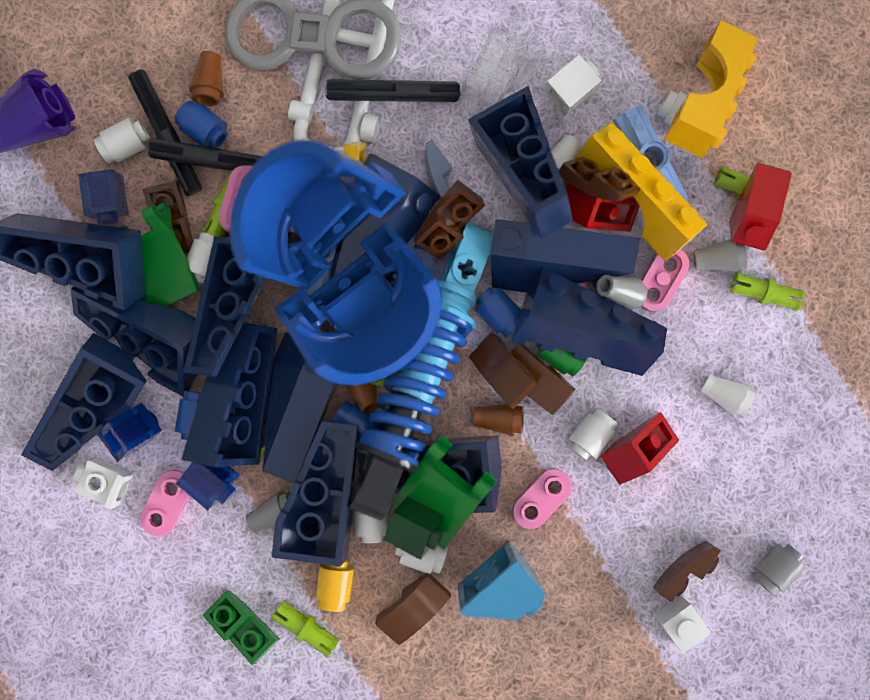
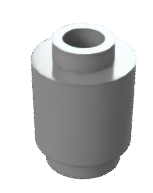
(779, 569)

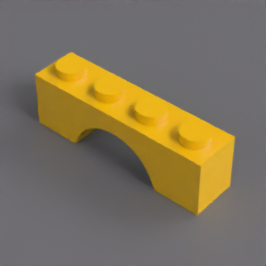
(702, 116)
(667, 216)

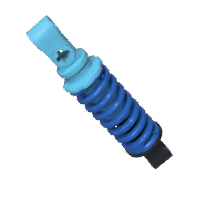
(417, 383)

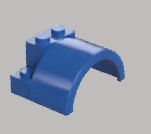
(314, 194)
(374, 323)

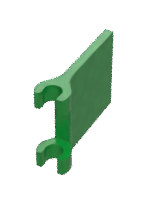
(164, 262)
(444, 490)

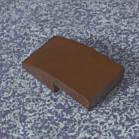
(607, 184)
(172, 195)
(444, 223)
(502, 370)
(552, 388)
(698, 560)
(416, 607)

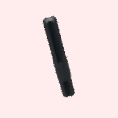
(392, 90)
(163, 128)
(199, 155)

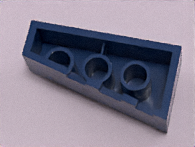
(521, 157)
(85, 255)
(588, 325)
(234, 403)

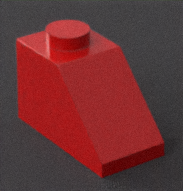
(760, 206)
(600, 213)
(640, 449)

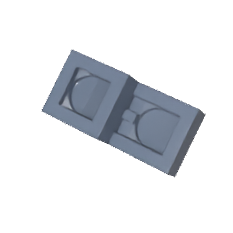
(436, 168)

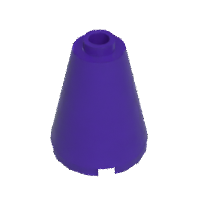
(33, 112)

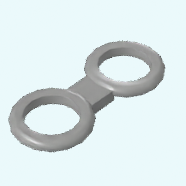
(315, 35)

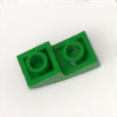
(237, 622)

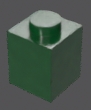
(414, 528)

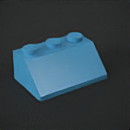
(501, 587)

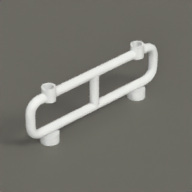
(362, 125)

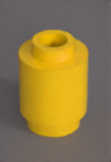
(334, 586)

